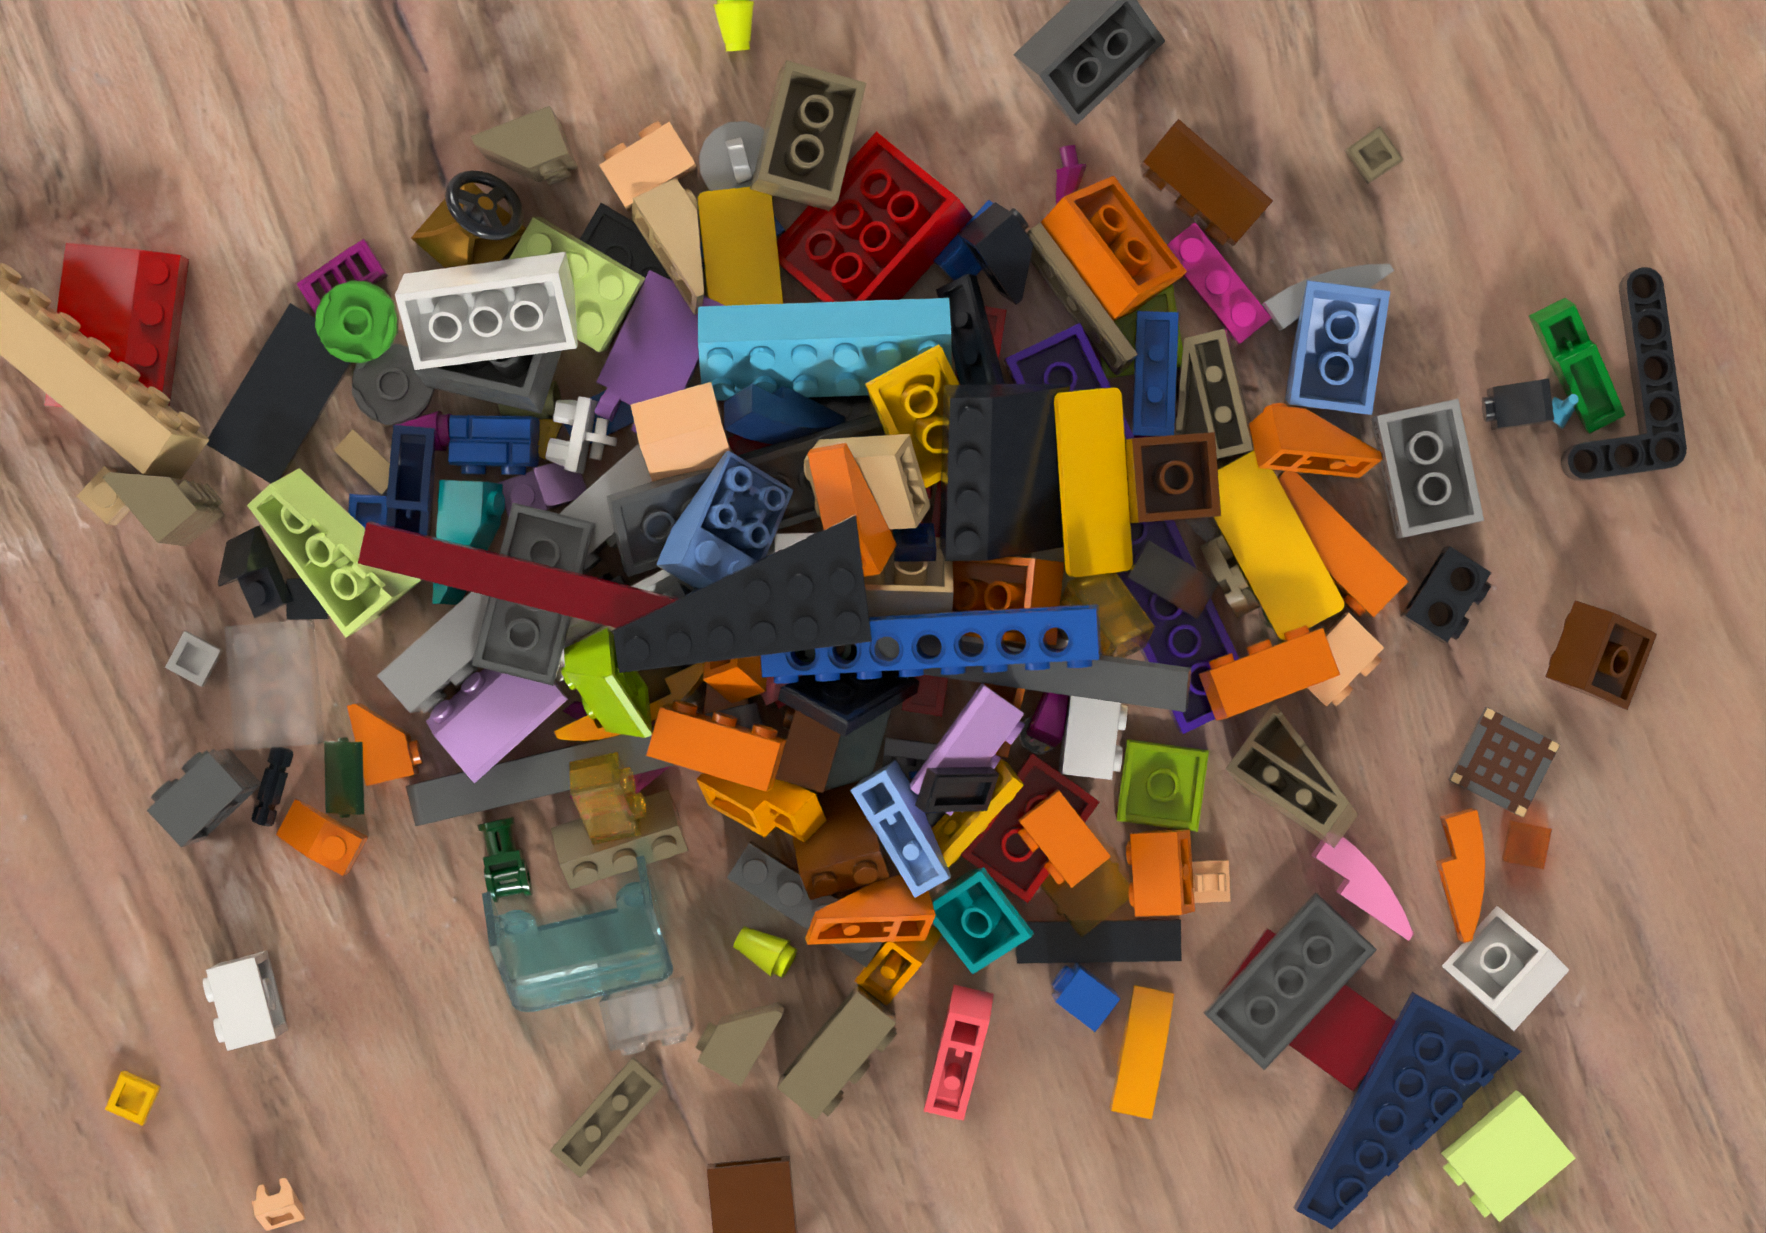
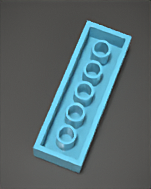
(816, 346)

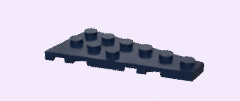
(1408, 1094)

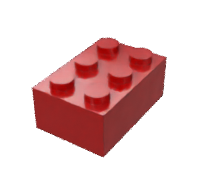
(1002, 848)

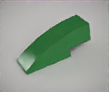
(1577, 364)

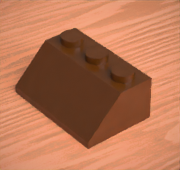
(1204, 184)

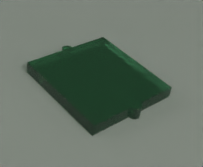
(344, 777)

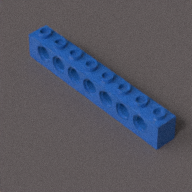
(1078, 621)

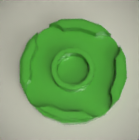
(357, 321)

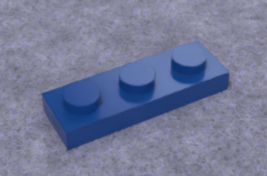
(1155, 373)

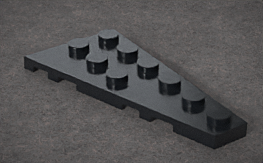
(780, 604)

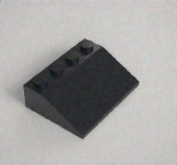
(999, 471)

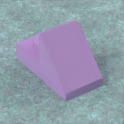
(543, 488)

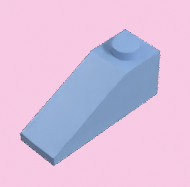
(902, 827)

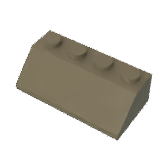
(168, 507)

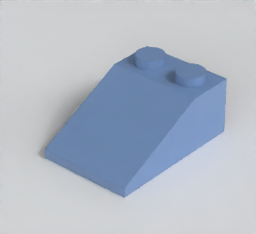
(1337, 347)

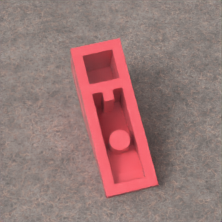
(959, 1052)

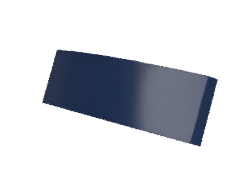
(776, 415)
(411, 479)

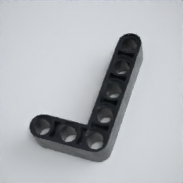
(1644, 390)

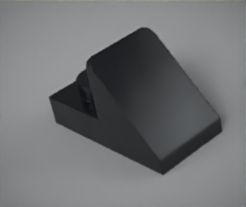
(252, 564)

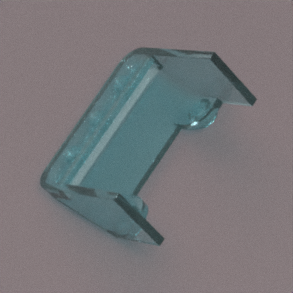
(581, 954)

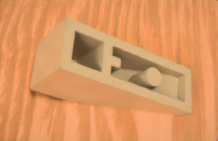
(671, 228)

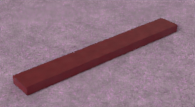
(505, 577)

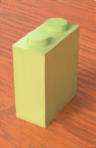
(1506, 1157)

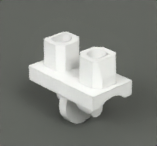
(574, 452)

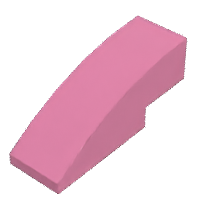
(1364, 885)

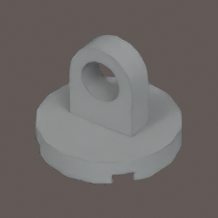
(730, 155)

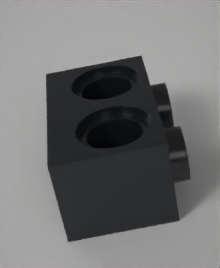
(1438, 588)

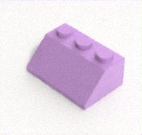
(491, 718)
(975, 735)

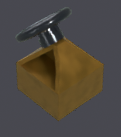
(470, 223)

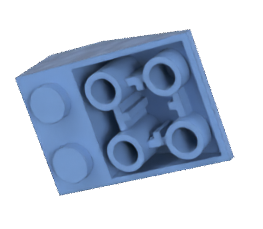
(725, 523)

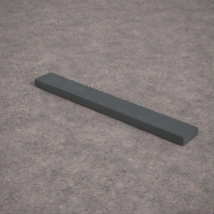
(1106, 680)

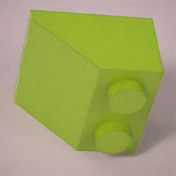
(612, 697)

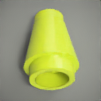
(735, 23)
(766, 951)

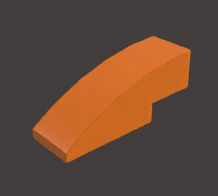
(1464, 871)

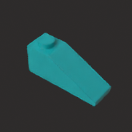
(468, 516)

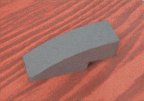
(1287, 304)

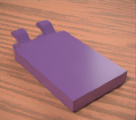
(653, 350)

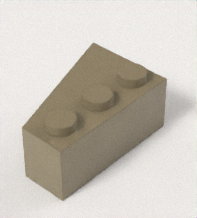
(1213, 394)
(1289, 777)

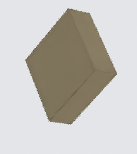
(1374, 155)

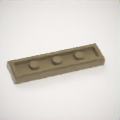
(1080, 301)

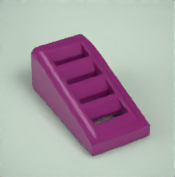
(360, 249)
(1049, 719)

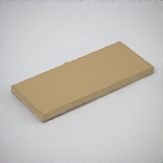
(365, 460)

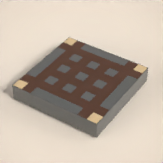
(1504, 762)

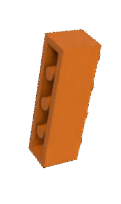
(1347, 556)

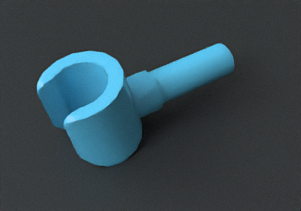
(1563, 409)

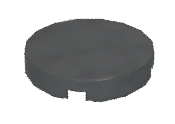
(389, 388)

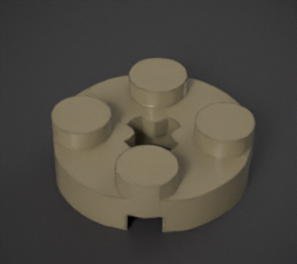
(1229, 576)

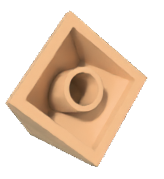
(680, 431)

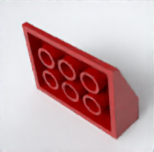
(878, 233)
(129, 304)

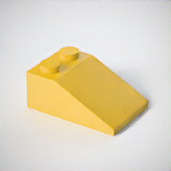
(912, 403)

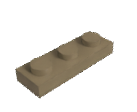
(606, 1117)

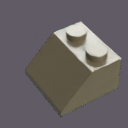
(738, 1041)

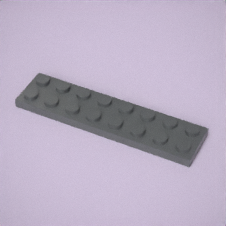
(649, 511)

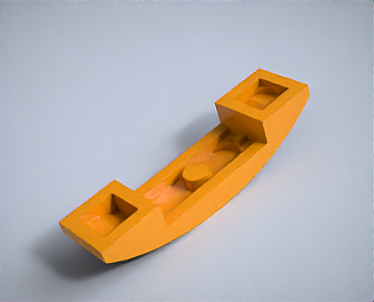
(681, 687)

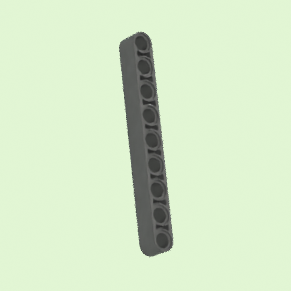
(536, 774)

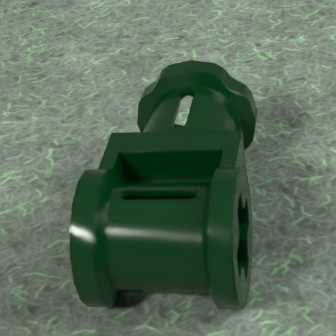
(504, 863)

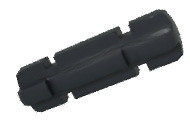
(272, 786)

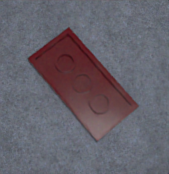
(1342, 1035)

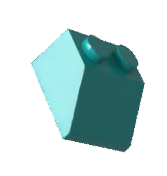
(978, 919)

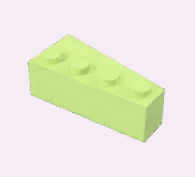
(325, 550)

